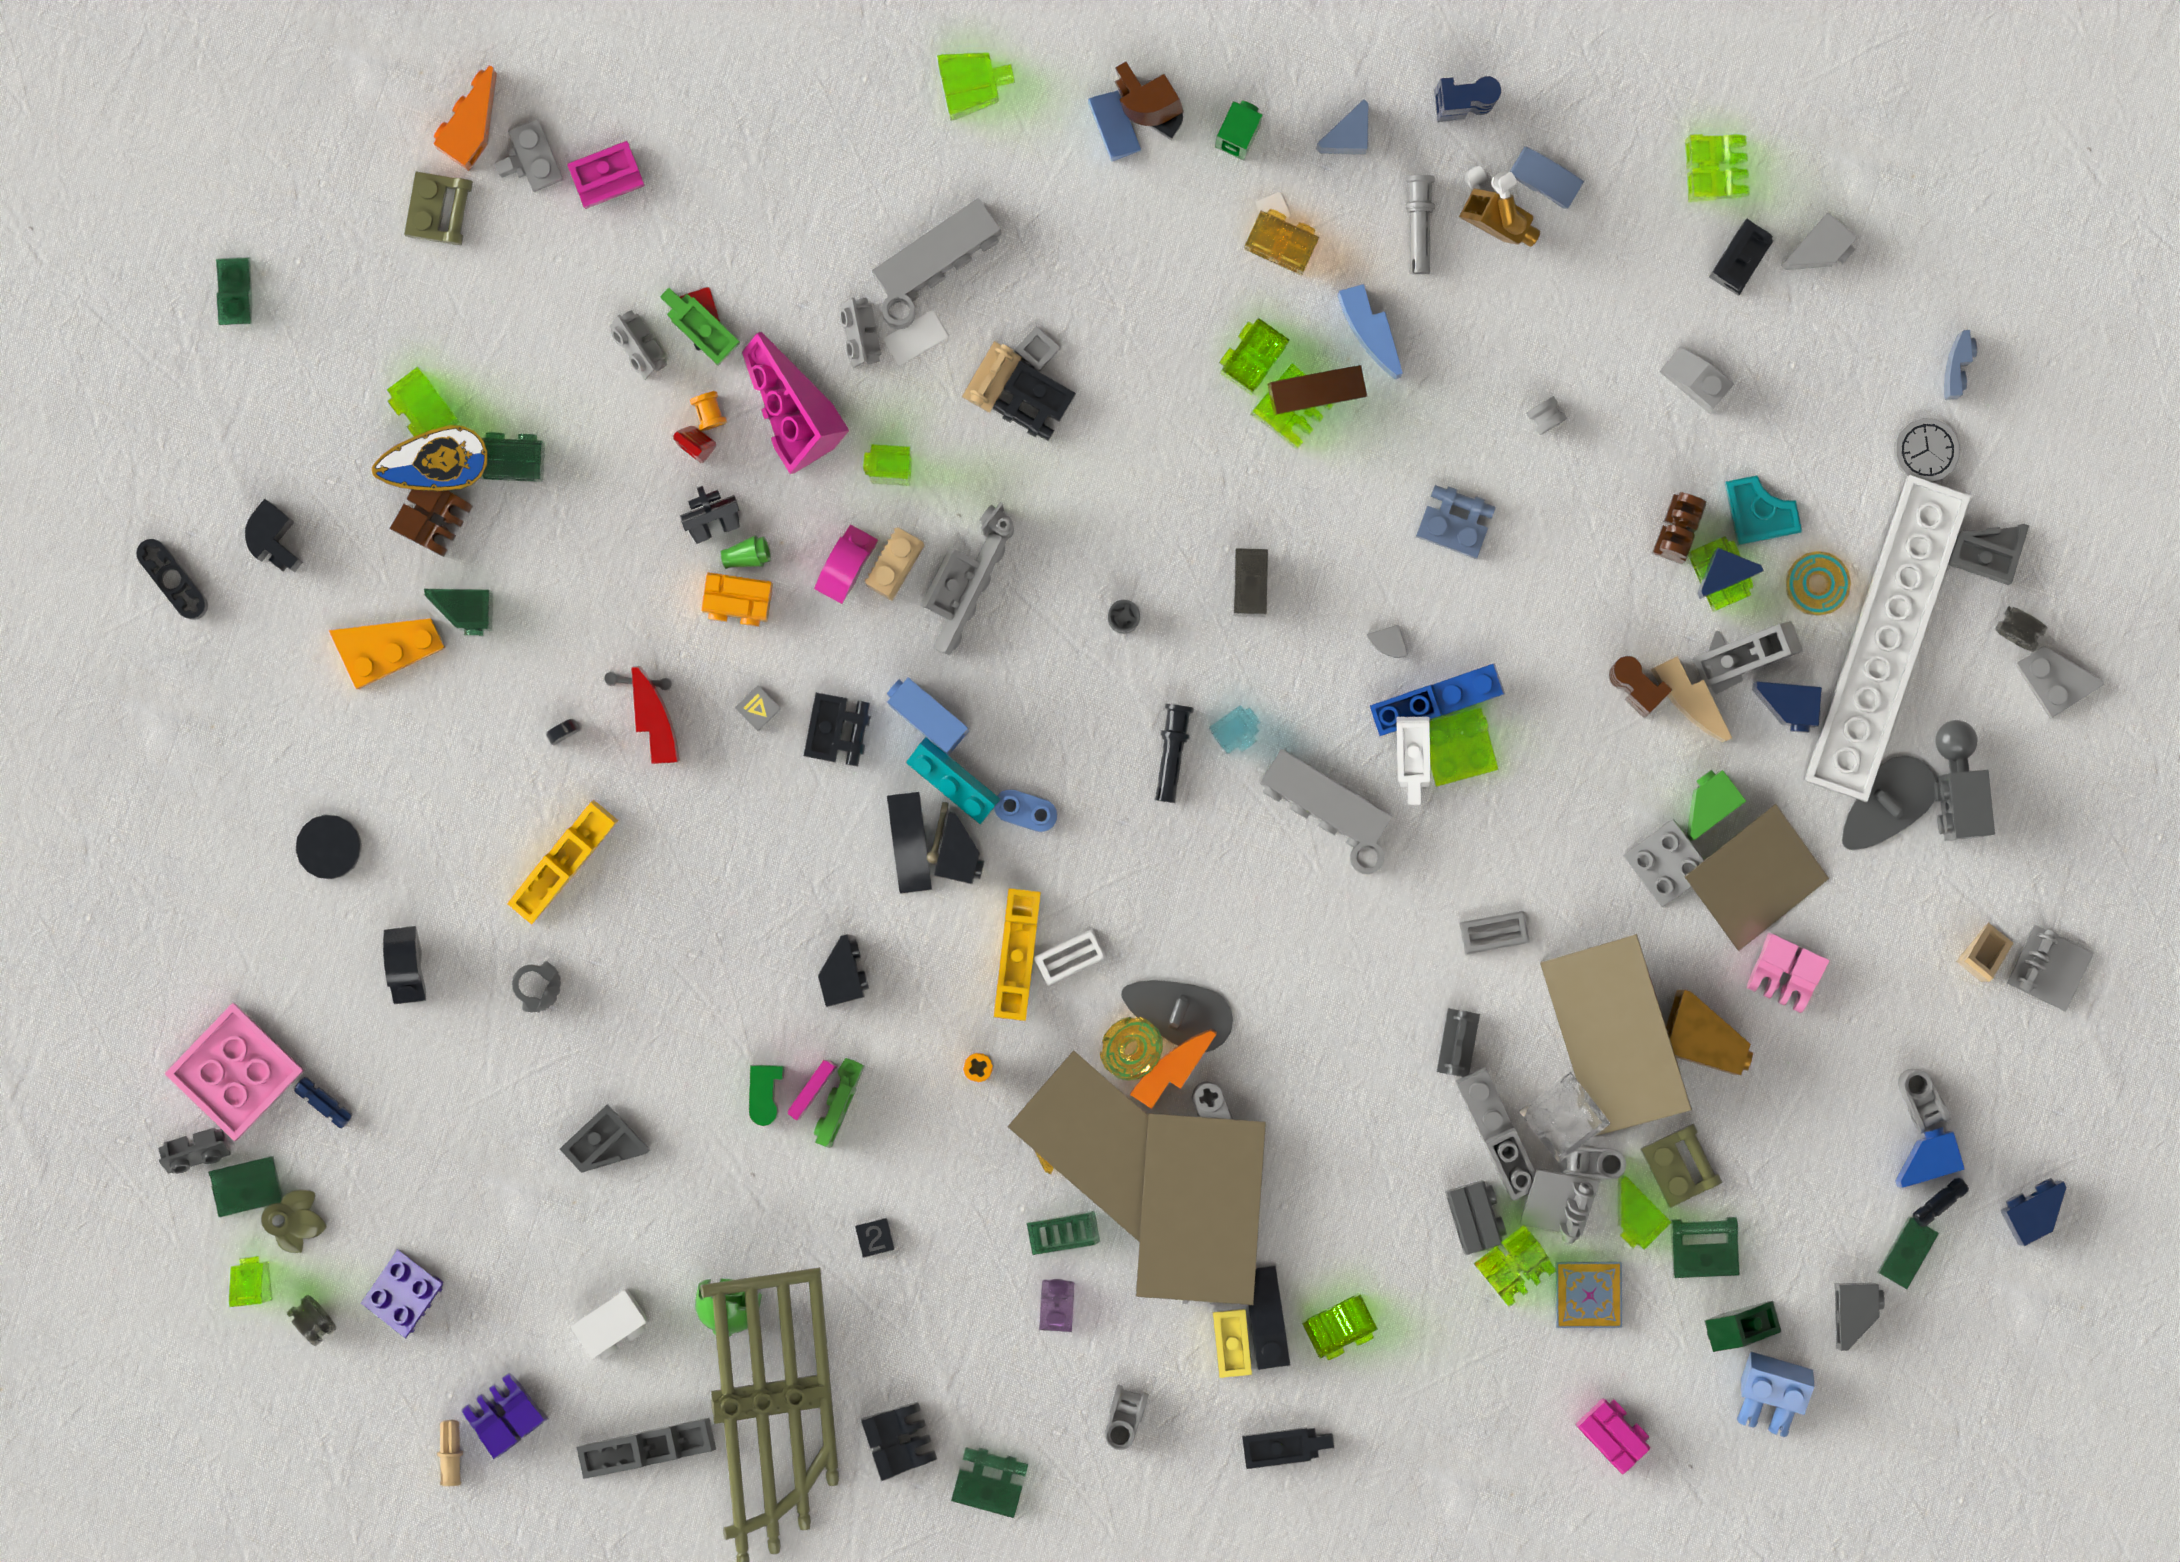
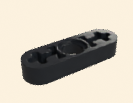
(179, 603)

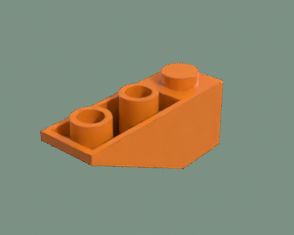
(468, 129)

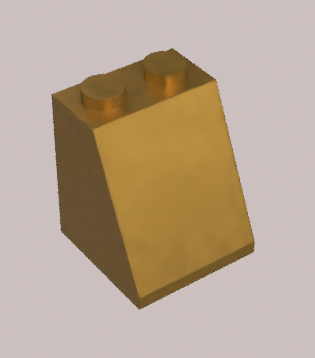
(1705, 1037)

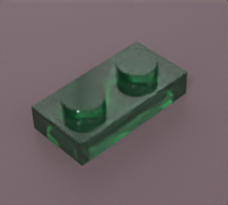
(1907, 1253)

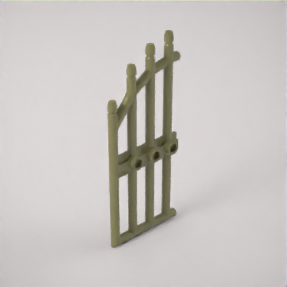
(773, 1398)

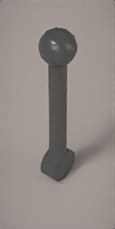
(611, 679)

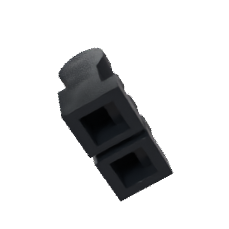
(883, 1431)

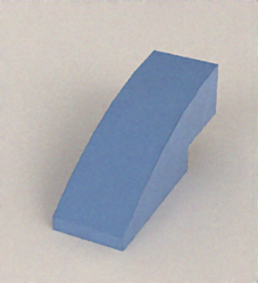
(1370, 329)

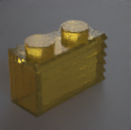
(1281, 241)

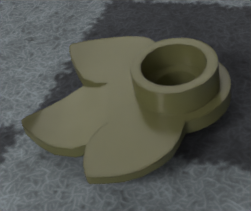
(298, 1220)

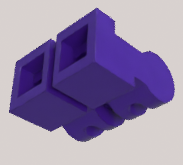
(498, 1432)

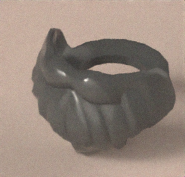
(549, 997)

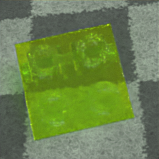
(1460, 747)

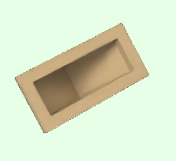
(1985, 953)

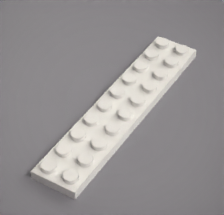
(1887, 638)

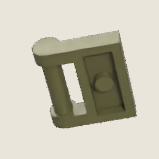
(428, 204)
(1671, 1170)

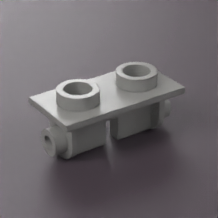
(855, 317)
(628, 332)
(997, 522)

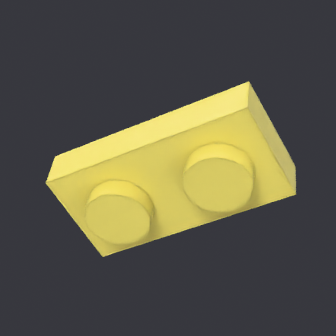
(1232, 1343)

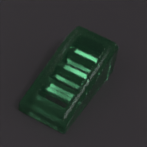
(1090, 1226)

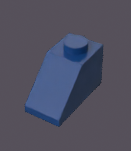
(1931, 1158)

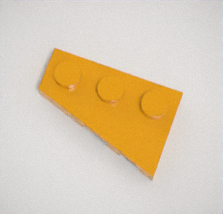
(385, 648)

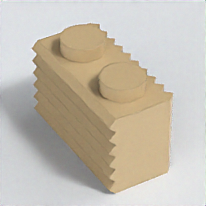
(894, 563)

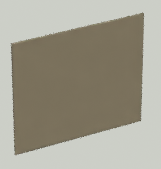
(1756, 877)

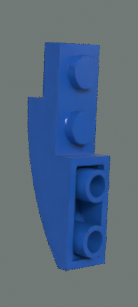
(1439, 698)

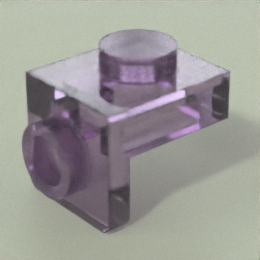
(1056, 1305)

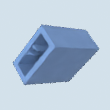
(926, 715)

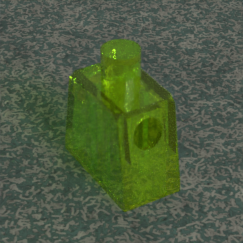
(971, 82)

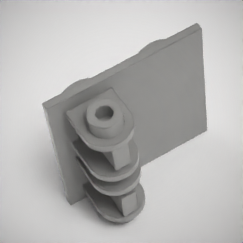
(1664, 861)
(2050, 968)
(1560, 1203)

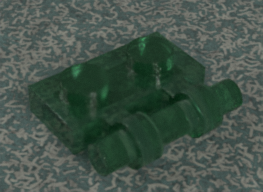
(987, 1492)

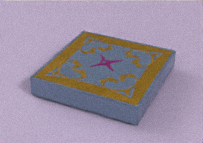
(1588, 1294)

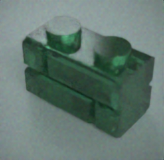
(514, 458)

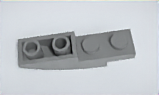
(1497, 1132)

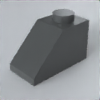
(1855, 1311)

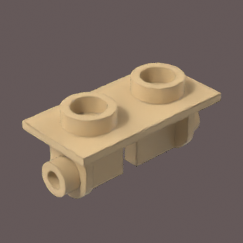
(991, 376)

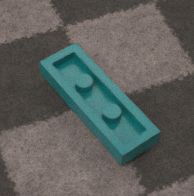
(953, 780)

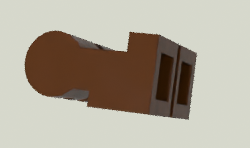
(1684, 518)
(416, 522)
(1641, 691)

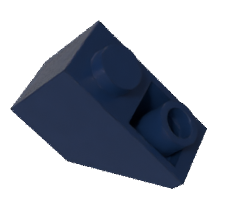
(2035, 1214)

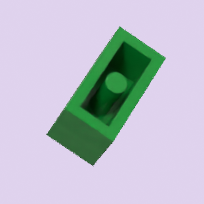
(1239, 129)

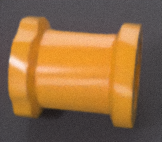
(708, 411)
(987, 1070)

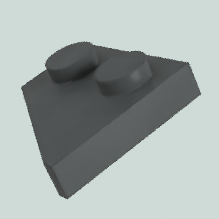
(1990, 552)

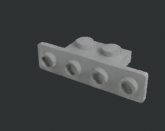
(958, 587)

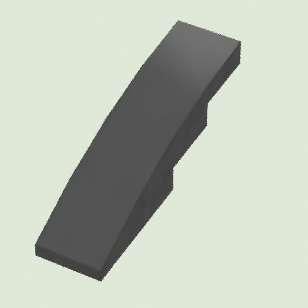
(646, 1448)

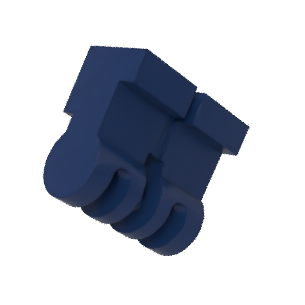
(1456, 101)

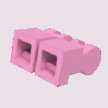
(1779, 957)

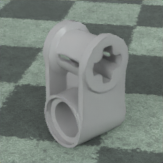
(1923, 1101)
(1217, 1109)
(1591, 1163)
(1125, 1415)

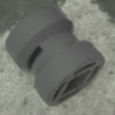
(1127, 614)

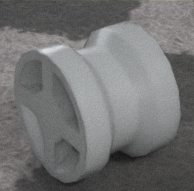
(1546, 415)

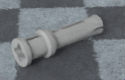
(1420, 208)

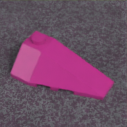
(799, 414)

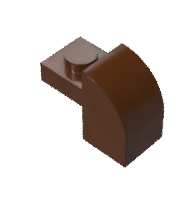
(1148, 103)

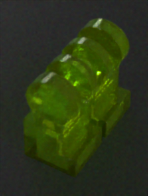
(1703, 157)
(1283, 423)
(1524, 1255)

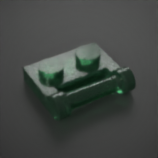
(1708, 1258)

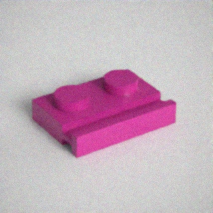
(605, 174)

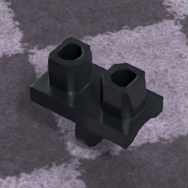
(724, 510)

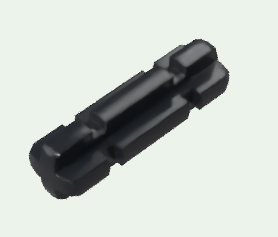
(1940, 1202)

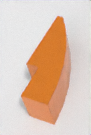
(1172, 1068)

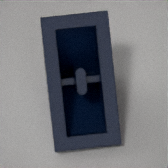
(1726, 570)

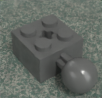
(1962, 793)

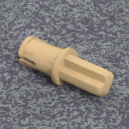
(449, 1453)

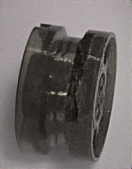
(2021, 628)
(311, 1320)

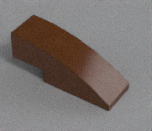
(1317, 390)

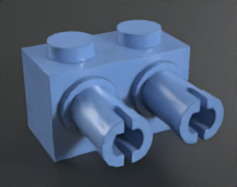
(1775, 1384)

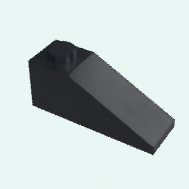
(1268, 1321)

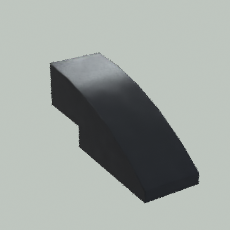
(909, 842)

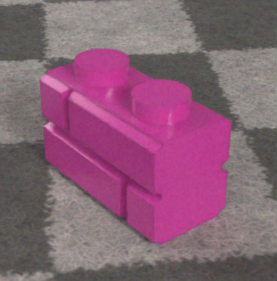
(1613, 1435)

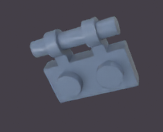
(1450, 530)

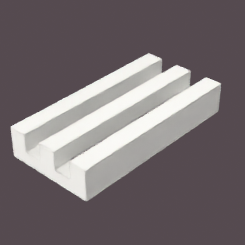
(1094, 946)

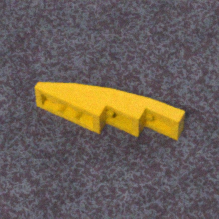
(562, 862)

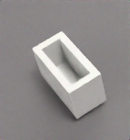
(610, 1324)

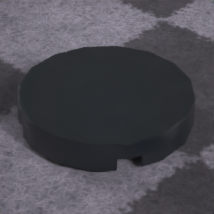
(328, 847)

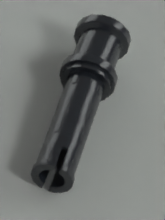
(1174, 738)

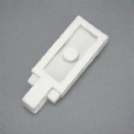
(1413, 755)

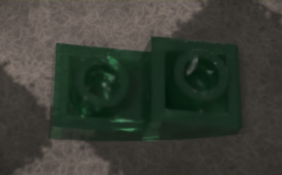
(234, 290)

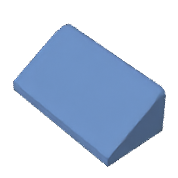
(1114, 125)

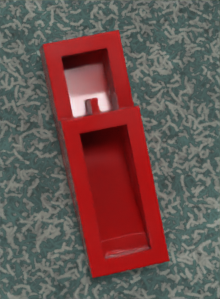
(654, 718)

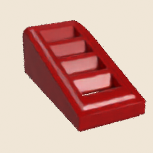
(695, 443)

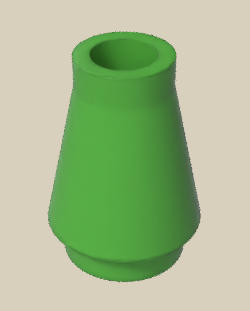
(748, 553)

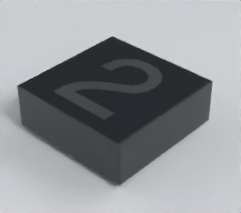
(874, 1237)

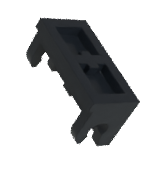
(1742, 257)

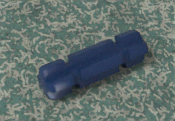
(323, 1102)

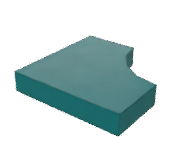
(1758, 514)

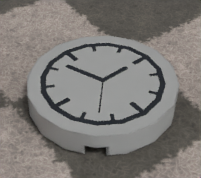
(1927, 450)

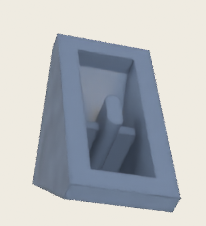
(1349, 135)

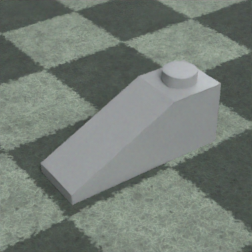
(1748, 653)

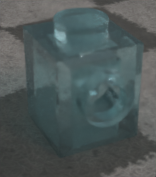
(1236, 730)

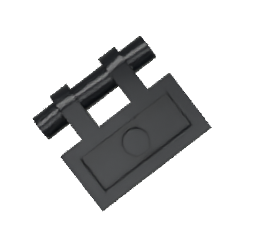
(1039, 392)
(826, 729)

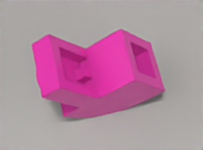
(845, 563)

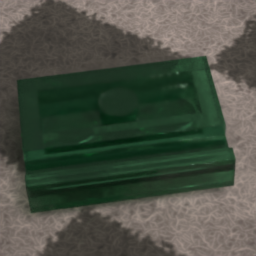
(245, 1186)

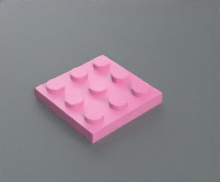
(234, 1072)

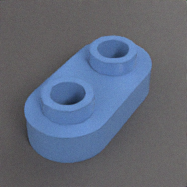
(1025, 811)

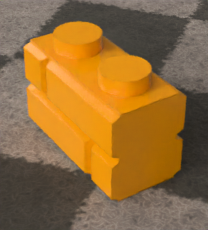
(737, 598)

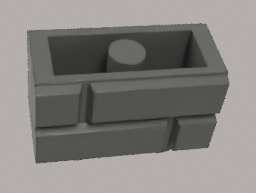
(1475, 1216)

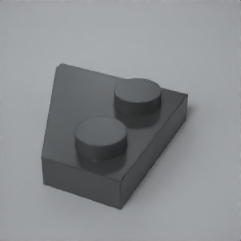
(603, 1142)

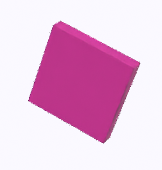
(812, 1089)

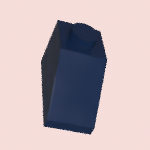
(1791, 704)

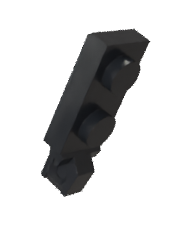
(1284, 1447)

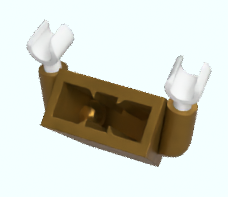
(1495, 212)

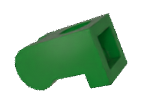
(762, 1107)

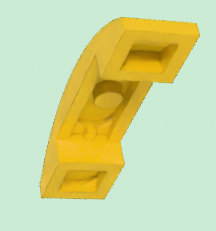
(1017, 954)

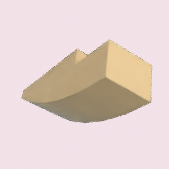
(1692, 700)

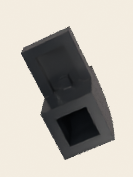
(263, 535)
(403, 965)

